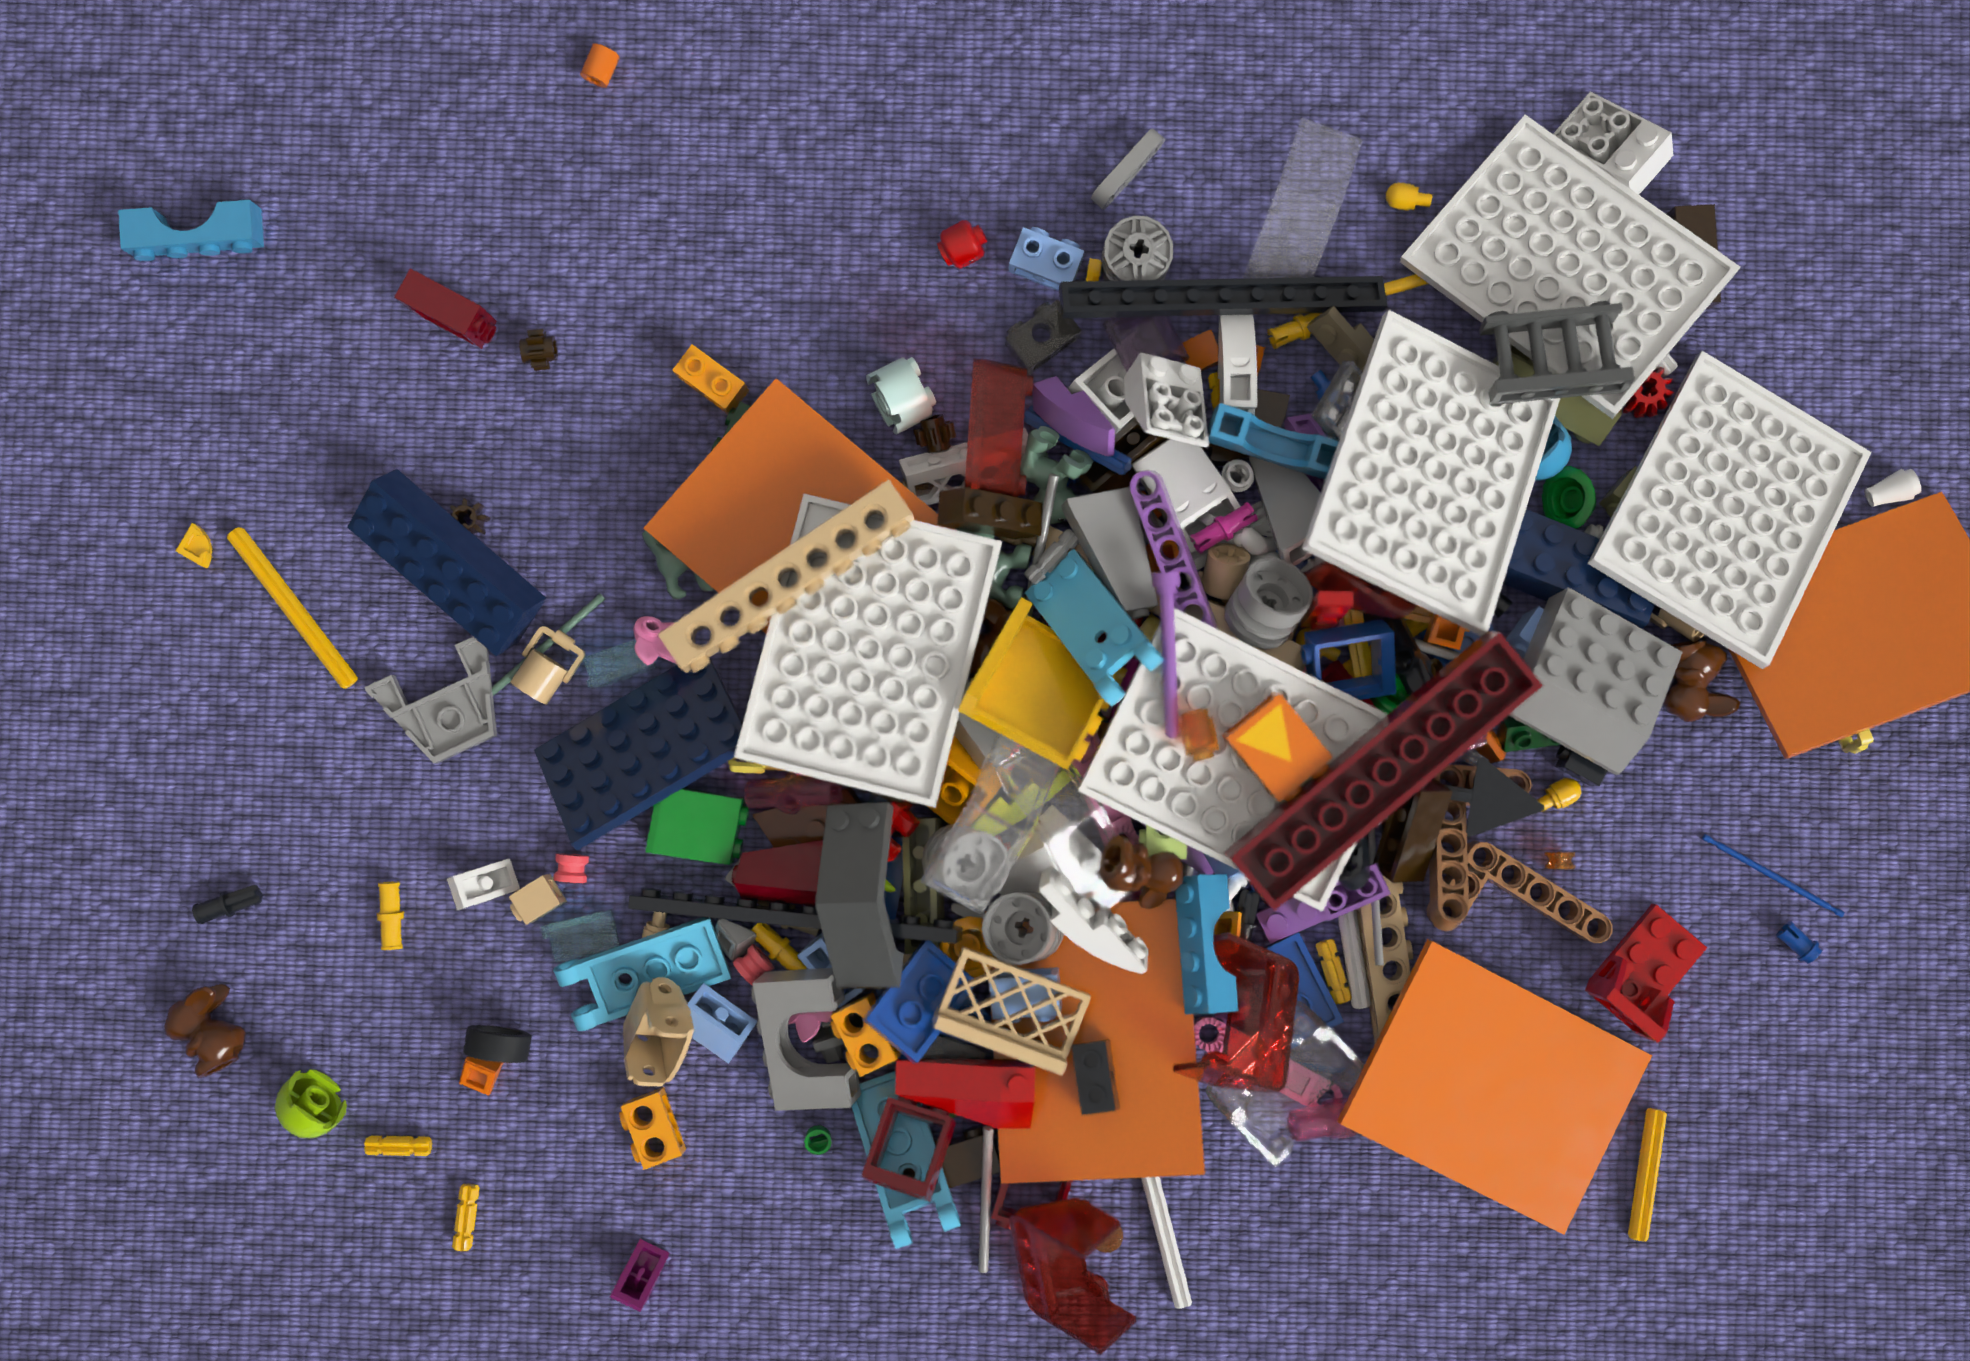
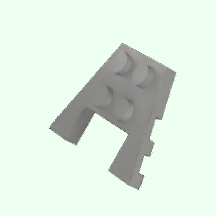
(451, 717)

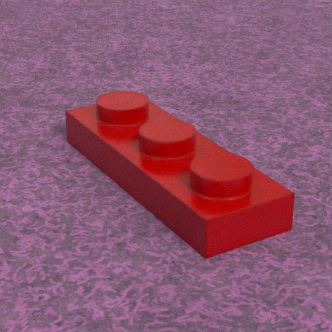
(1327, 609)

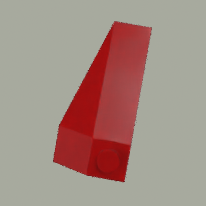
(981, 1090)

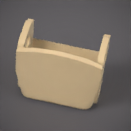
(666, 1021)

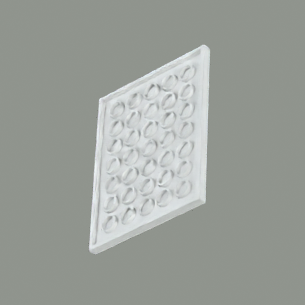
(1561, 233)
(1430, 476)
(1730, 509)
(874, 663)
(1215, 798)

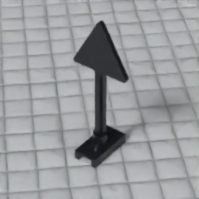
(1494, 799)

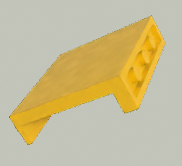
(1036, 691)

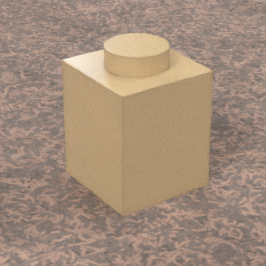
(536, 899)

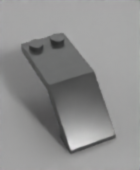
(853, 896)

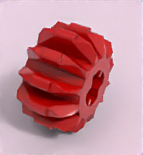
(1654, 396)

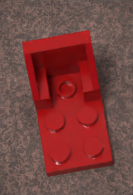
(1643, 972)

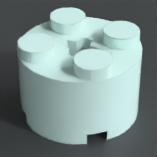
(901, 394)

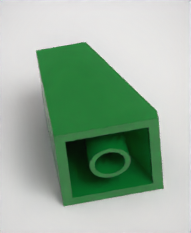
(698, 826)

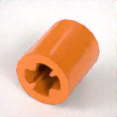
(599, 65)

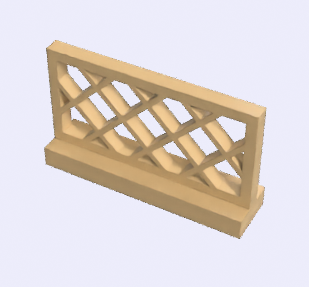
(1002, 1039)

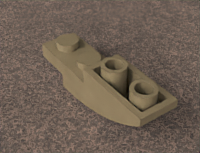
(1342, 339)

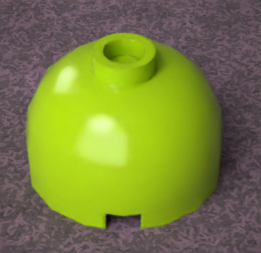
(309, 1104)

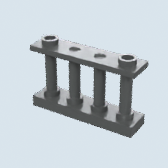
(1543, 383)

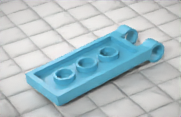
(1080, 611)
(683, 954)
(908, 1147)

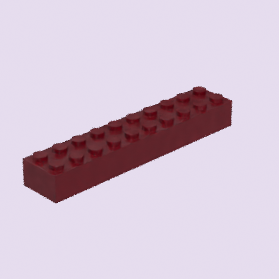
(1383, 769)

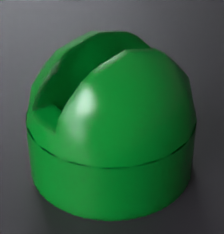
(819, 1144)

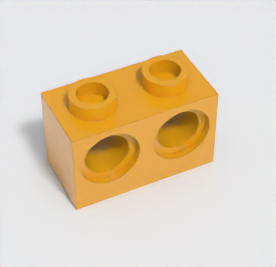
(710, 379)
(855, 1038)
(661, 1126)

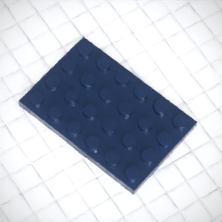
(639, 751)

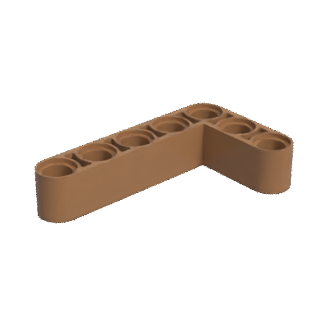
(1456, 863)
(1520, 886)

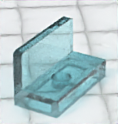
(614, 665)
(582, 935)

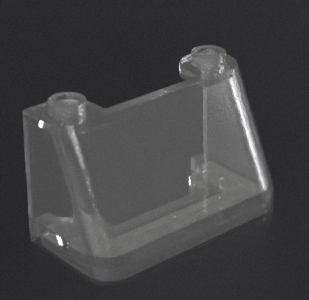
(1315, 1065)

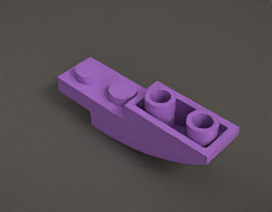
(1297, 915)

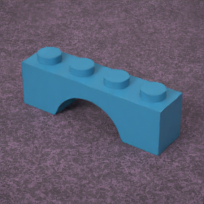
(230, 227)
(1253, 437)
(1205, 982)

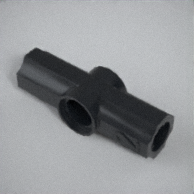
(1406, 648)

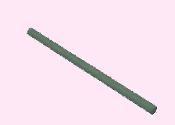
(548, 643)

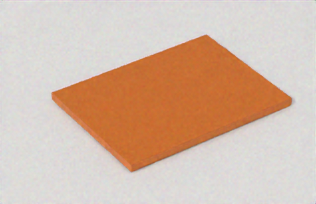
(750, 489)
(1873, 631)
(1146, 1021)
(1494, 1087)

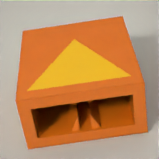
(1278, 747)

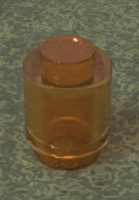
(1198, 734)

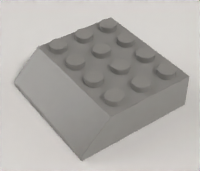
(1598, 680)

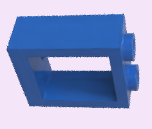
(1383, 677)

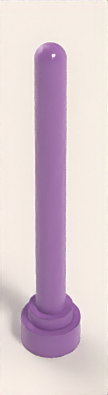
(1166, 586)

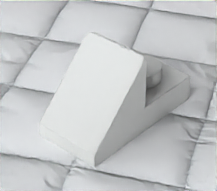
(483, 884)

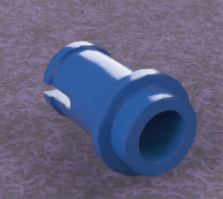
(1803, 946)

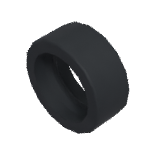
(497, 1044)

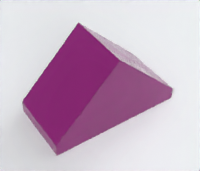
(640, 1275)

